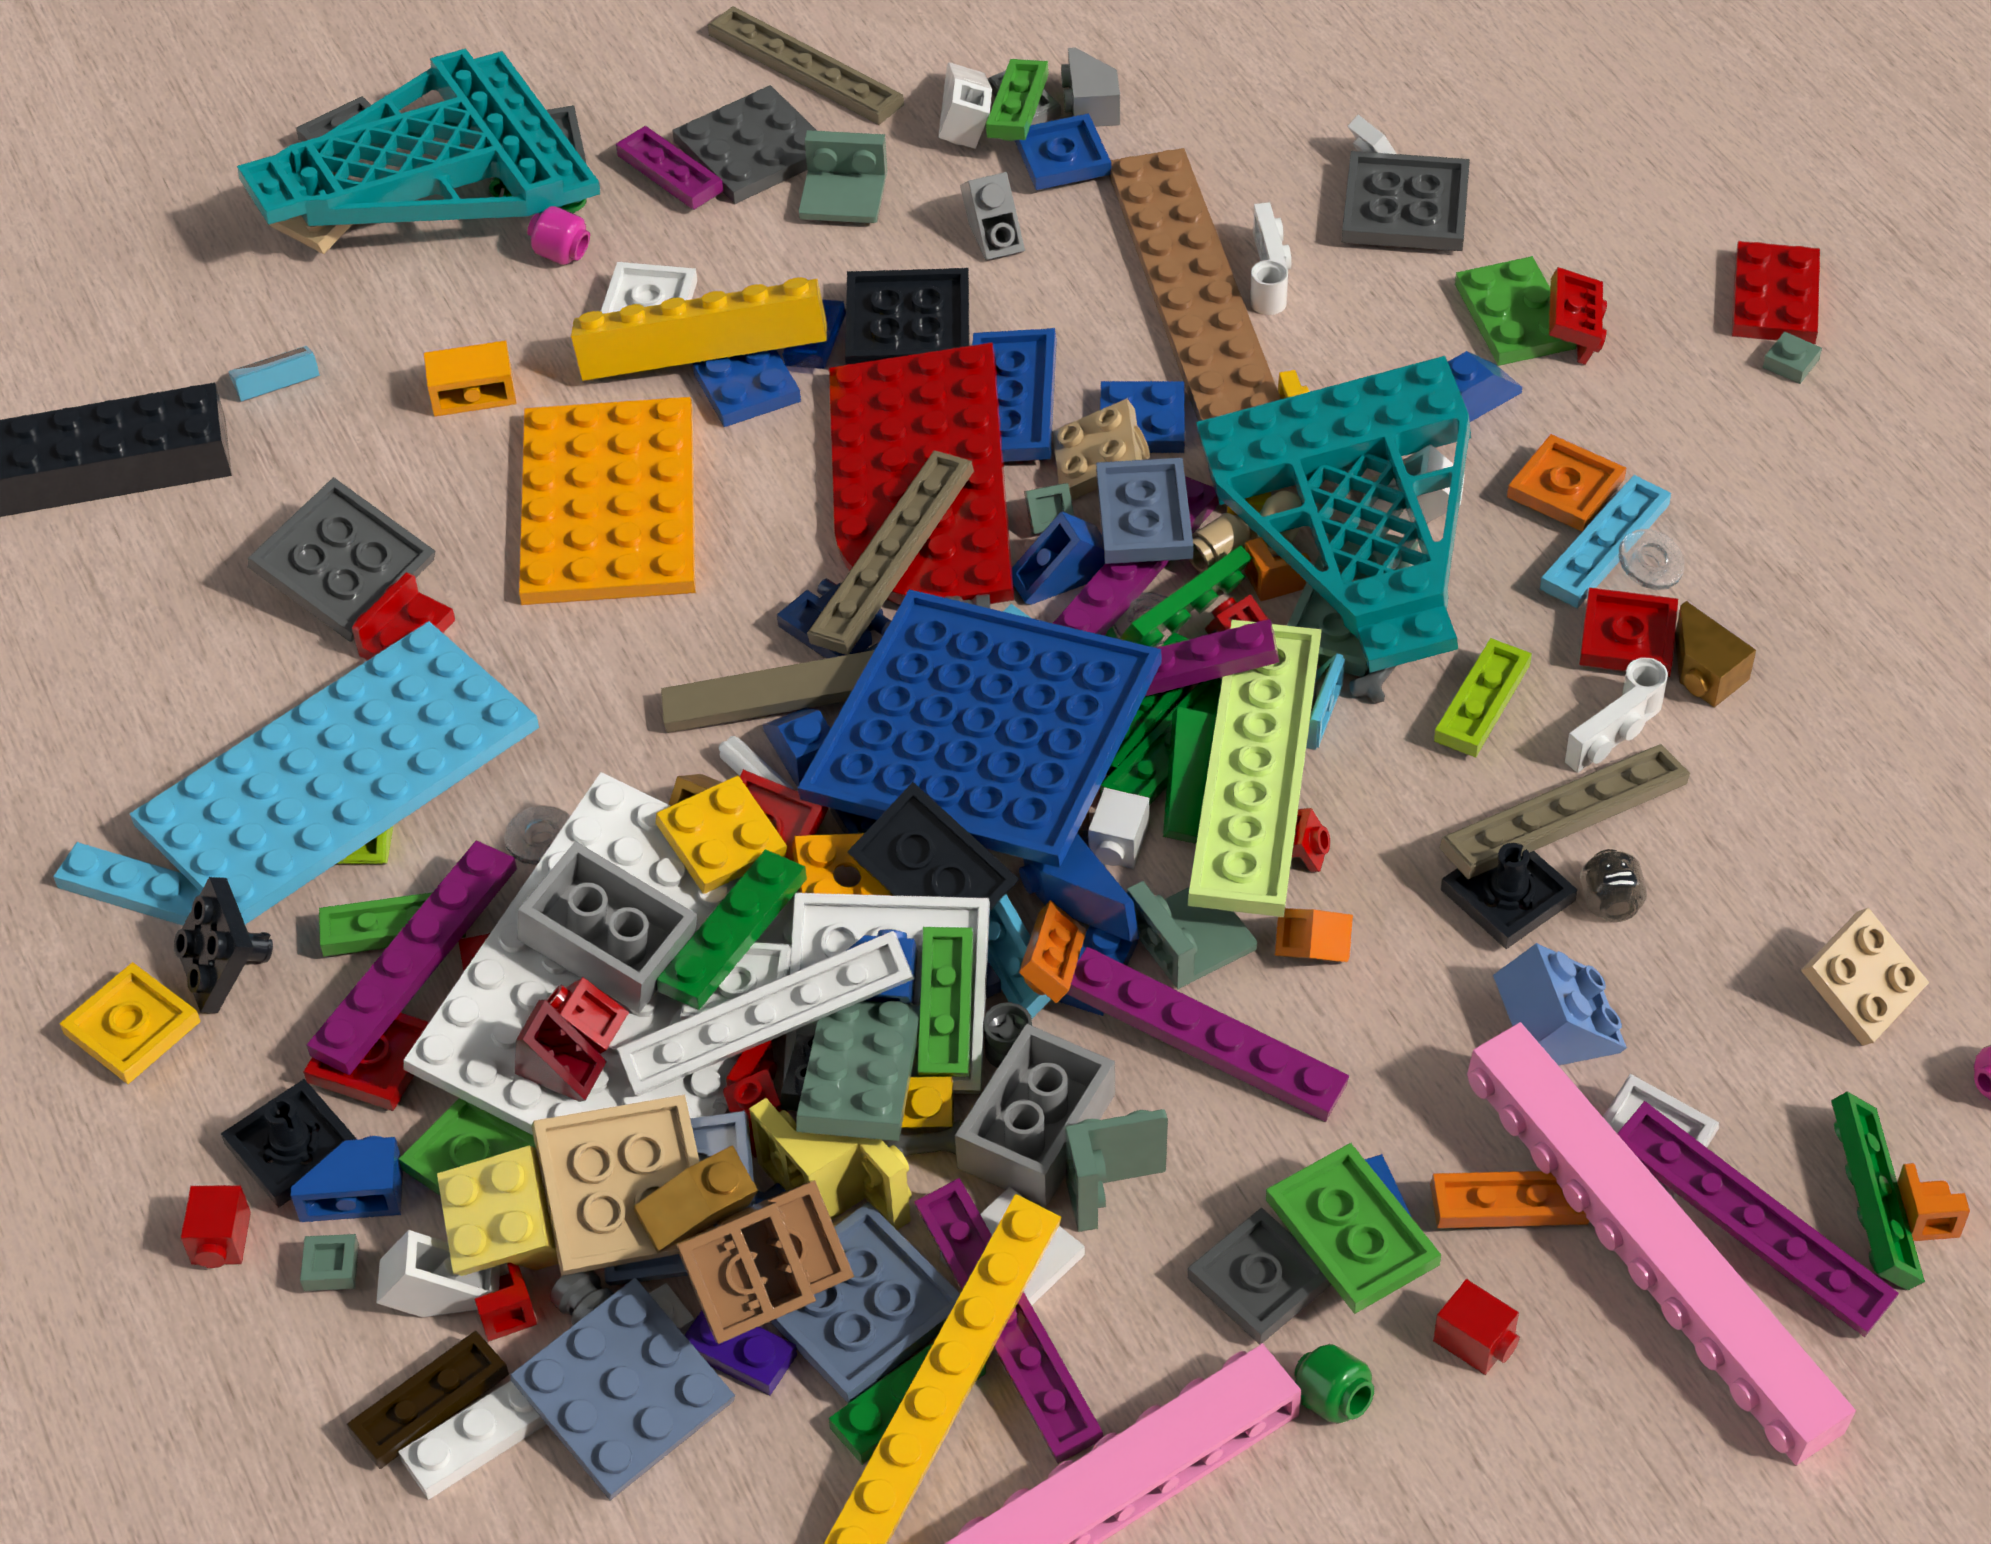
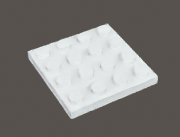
(834, 922)

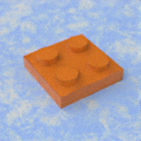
(1566, 482)

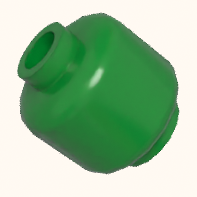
(1334, 1383)

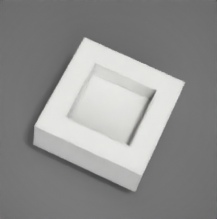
(1368, 137)

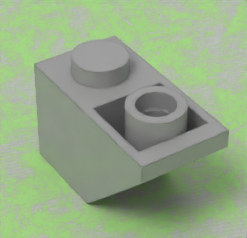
(1091, 88)
(993, 215)

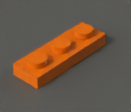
(1052, 952)
(1501, 1200)

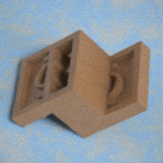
(765, 1261)

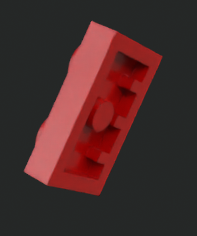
(1577, 312)
(396, 616)

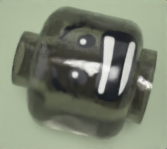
(1613, 885)

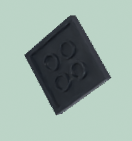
(905, 312)

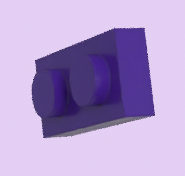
(751, 1357)

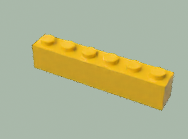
(699, 328)

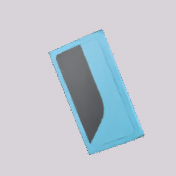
(274, 373)
(1326, 692)

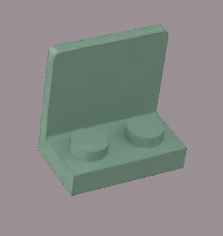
(844, 176)
(1188, 938)
(1108, 1153)

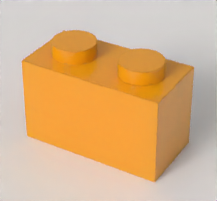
(469, 378)

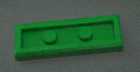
(1187, 772)

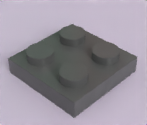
(1259, 1276)

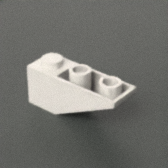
(964, 105)

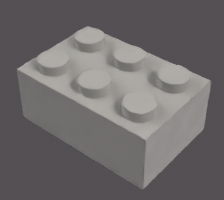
(605, 925)
(1021, 1116)

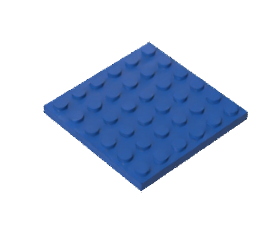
(989, 719)

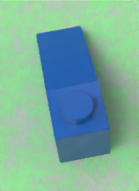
(1083, 891)

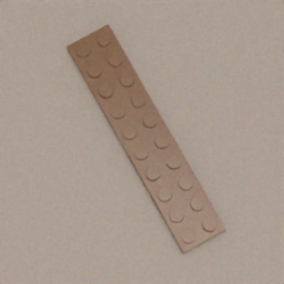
(1192, 284)

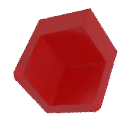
(508, 1308)

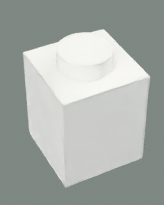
(1119, 828)

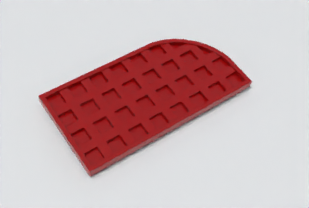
(882, 433)

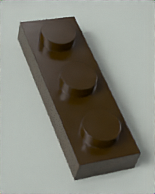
(427, 1399)

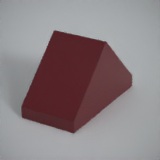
(556, 1054)

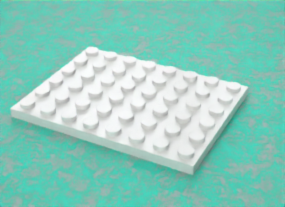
(476, 1028)

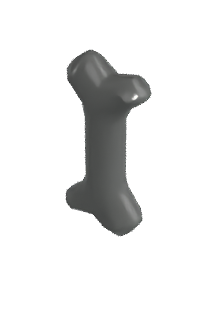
(1371, 685)
(927, 1142)

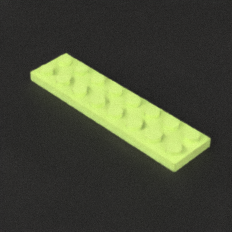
(1256, 780)

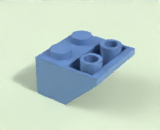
(1560, 1005)

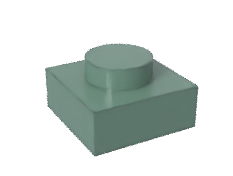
(1792, 357)
(1045, 504)
(329, 1262)

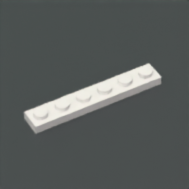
(765, 1013)
(493, 1425)

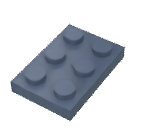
(1144, 510)

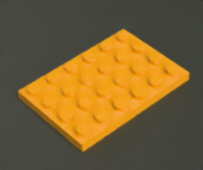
(607, 501)

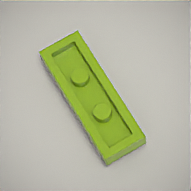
(1482, 697)

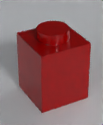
(215, 1225)
(1477, 1327)

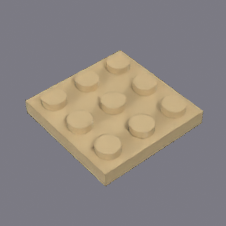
(600, 1168)

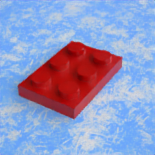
(1776, 291)

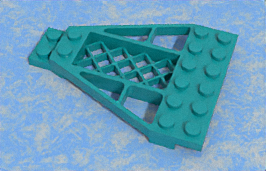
(482, 107)
(1354, 428)

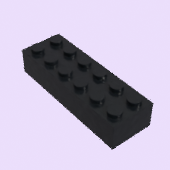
(112, 449)

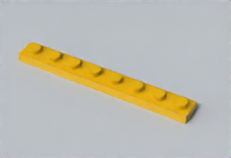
(946, 1376)

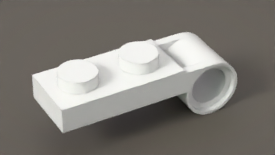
(1269, 275)
(1623, 718)

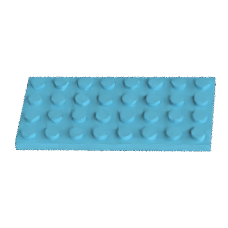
(335, 771)

